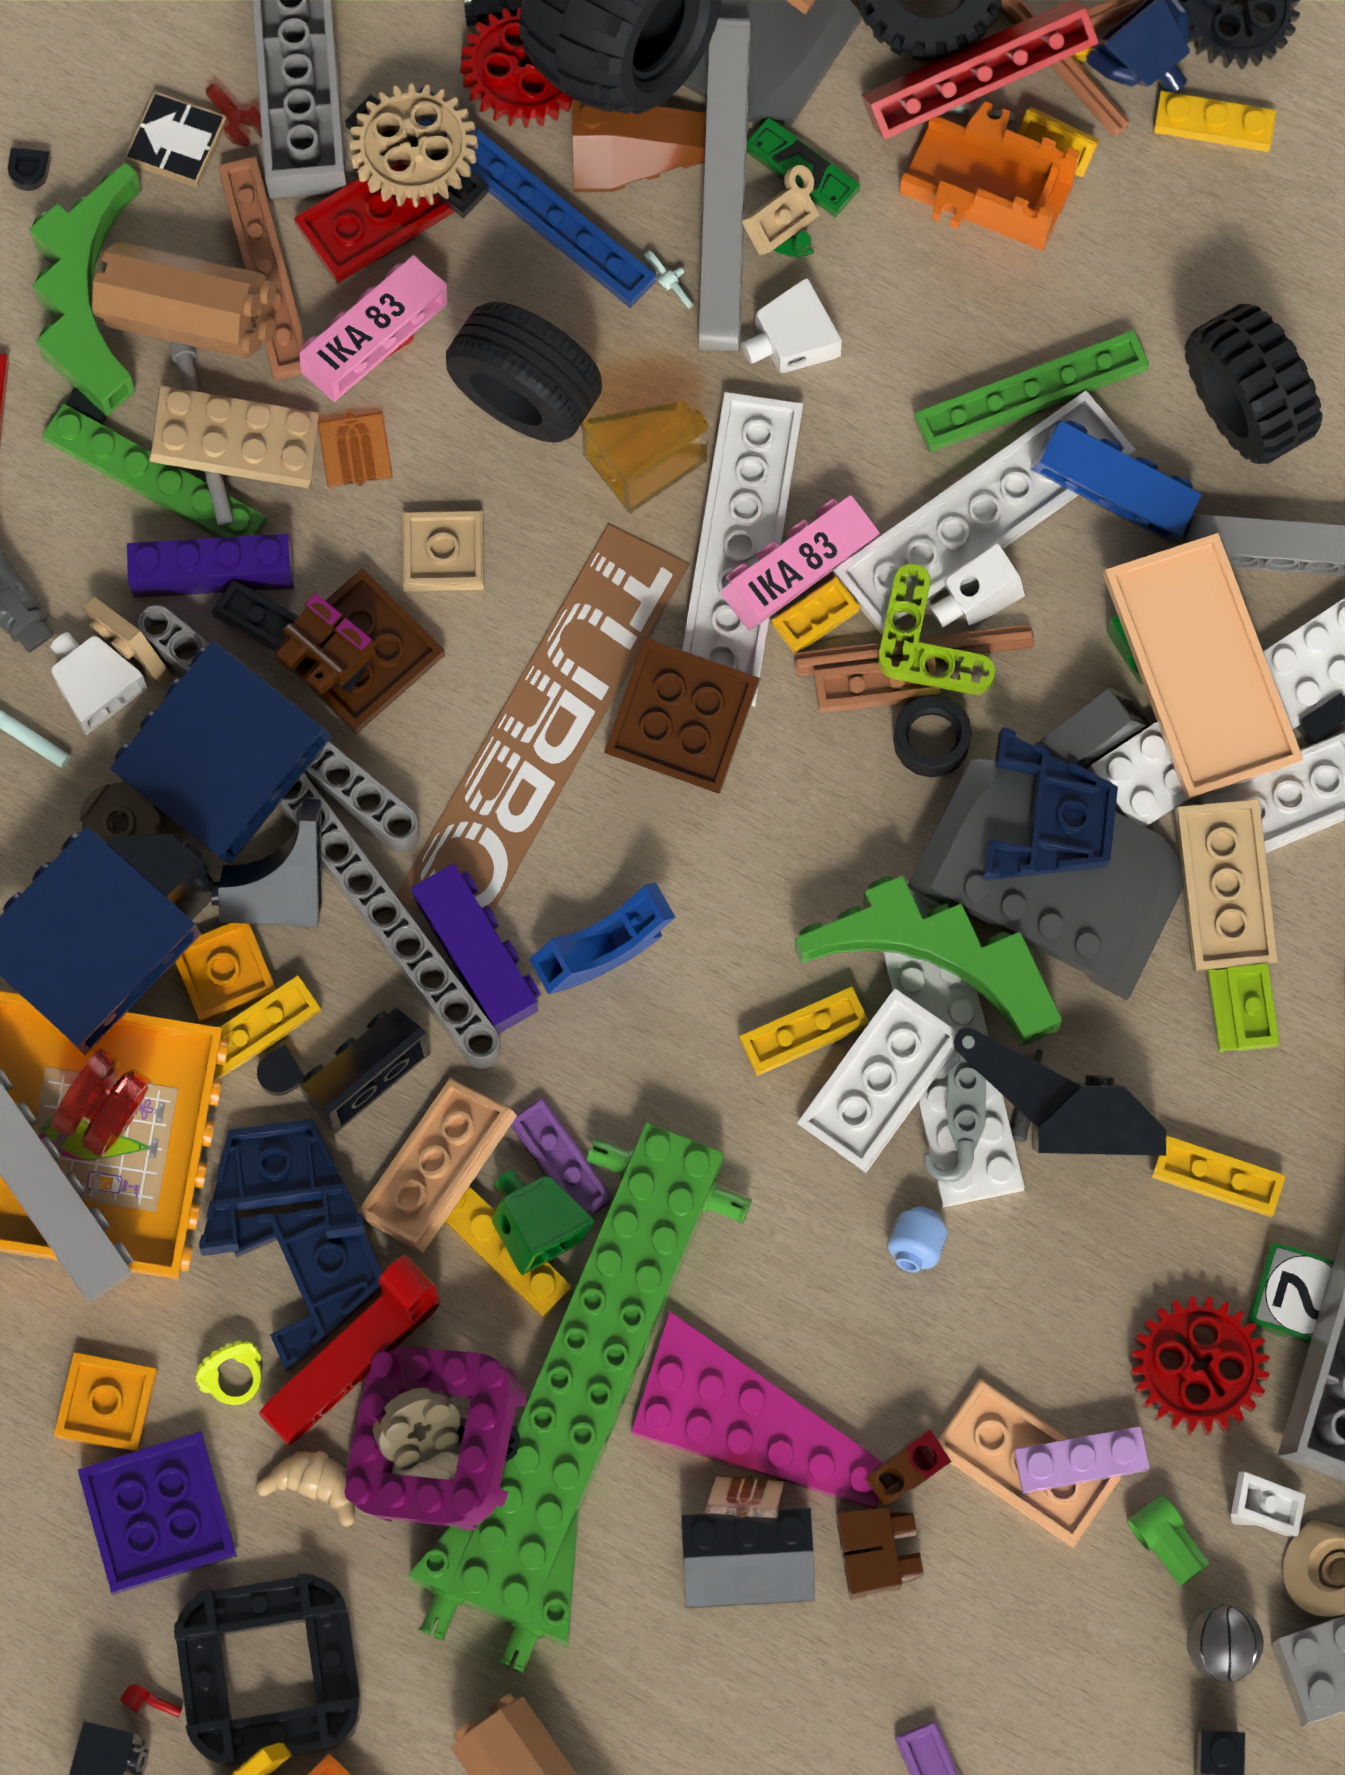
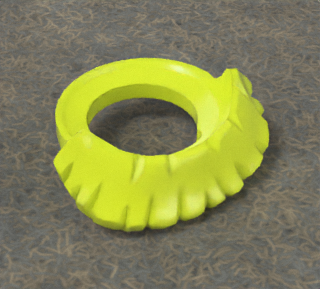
(208, 1373)

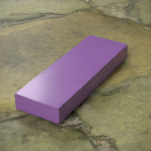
(560, 1156)

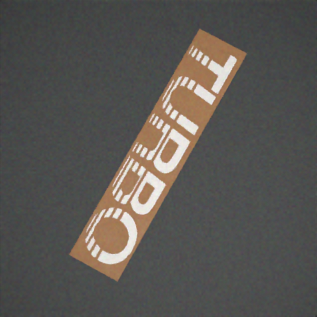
(550, 716)

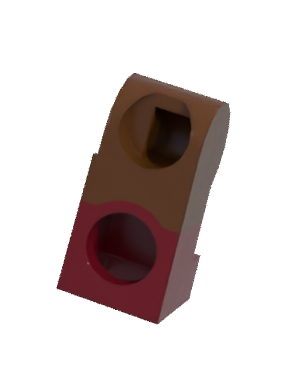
(907, 1468)

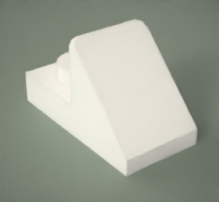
(1267, 1505)

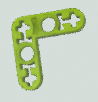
(919, 653)

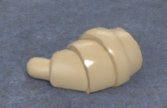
(313, 1477)

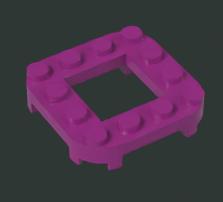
(483, 1449)

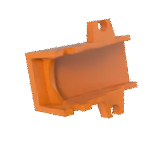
(992, 177)

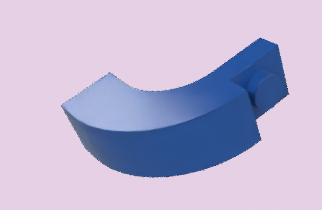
(606, 944)

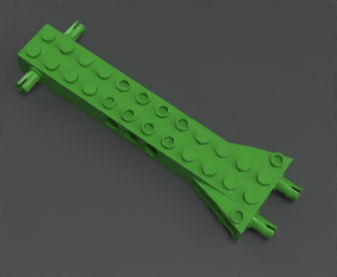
(525, 1553)

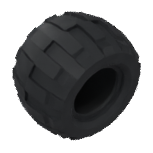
(617, 51)

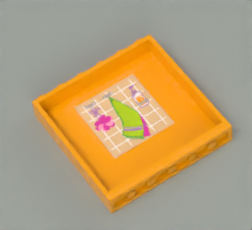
(153, 1168)

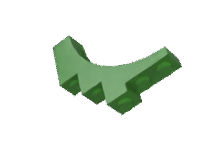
(66, 289)
(946, 939)

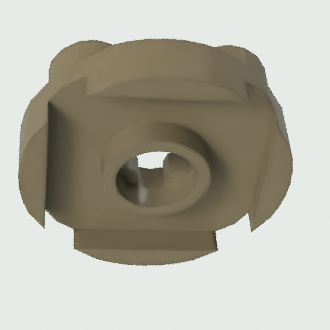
(120, 800)
(408, 1446)

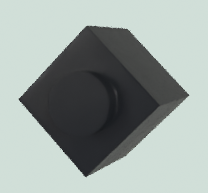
(1219, 1753)

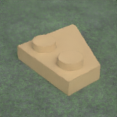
(126, 640)

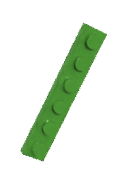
(1031, 391)
(158, 482)

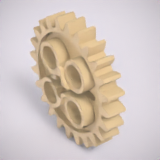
(424, 175)

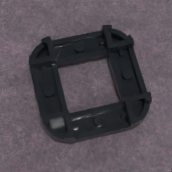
(261, 1607)

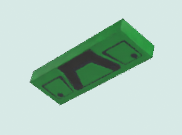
(781, 150)

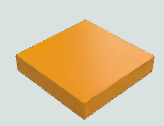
(224, 972)
(105, 1403)

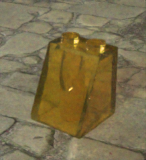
(645, 449)

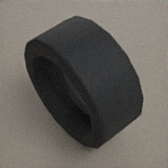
(940, 707)

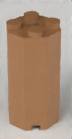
(184, 300)
(509, 1743)

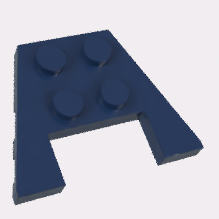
(1069, 815)
(276, 1168)
(331, 1274)

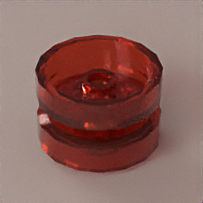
(96, 1100)

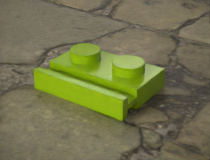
(1243, 1008)

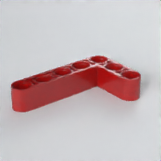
(404, 1306)

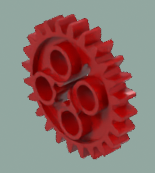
(507, 92)
(1230, 1343)

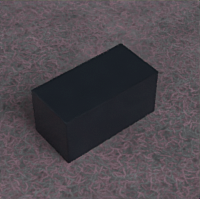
(1323, 720)

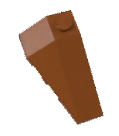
(631, 147)

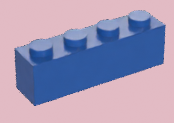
(1116, 480)

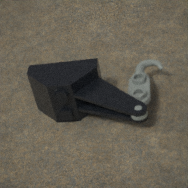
(1064, 1114)

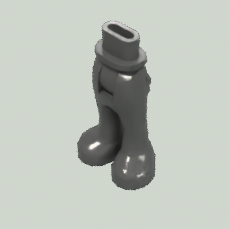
(20, 609)

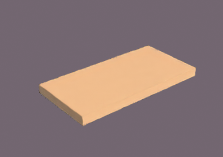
(1202, 666)

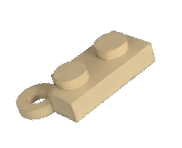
(783, 213)

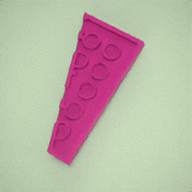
(729, 1413)

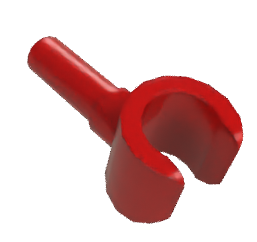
(136, 1696)

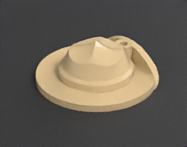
(1317, 1569)

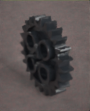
(1204, 28)

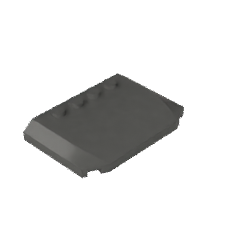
(786, 52)
(1086, 918)

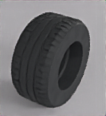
(524, 371)

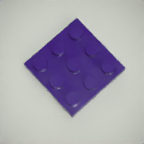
(157, 1513)

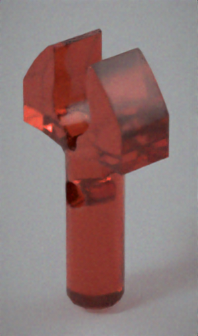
(235, 116)

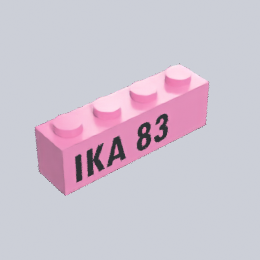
(372, 327)
(799, 562)

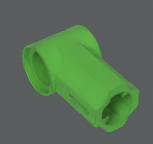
(1162, 1531)

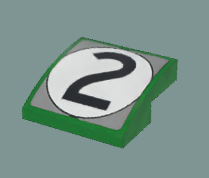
(1290, 1292)

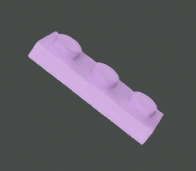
(1081, 1460)

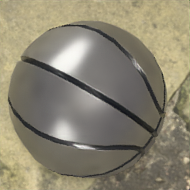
(1225, 1643)

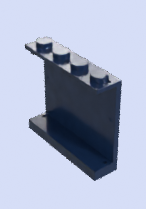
(220, 751)
(89, 939)

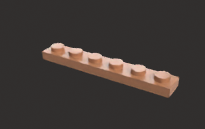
(263, 255)

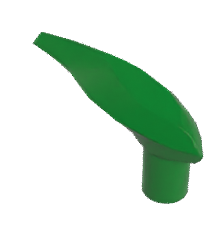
(796, 246)

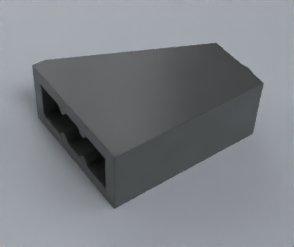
(1096, 729)

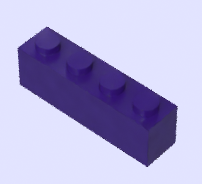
(209, 565)
(475, 948)

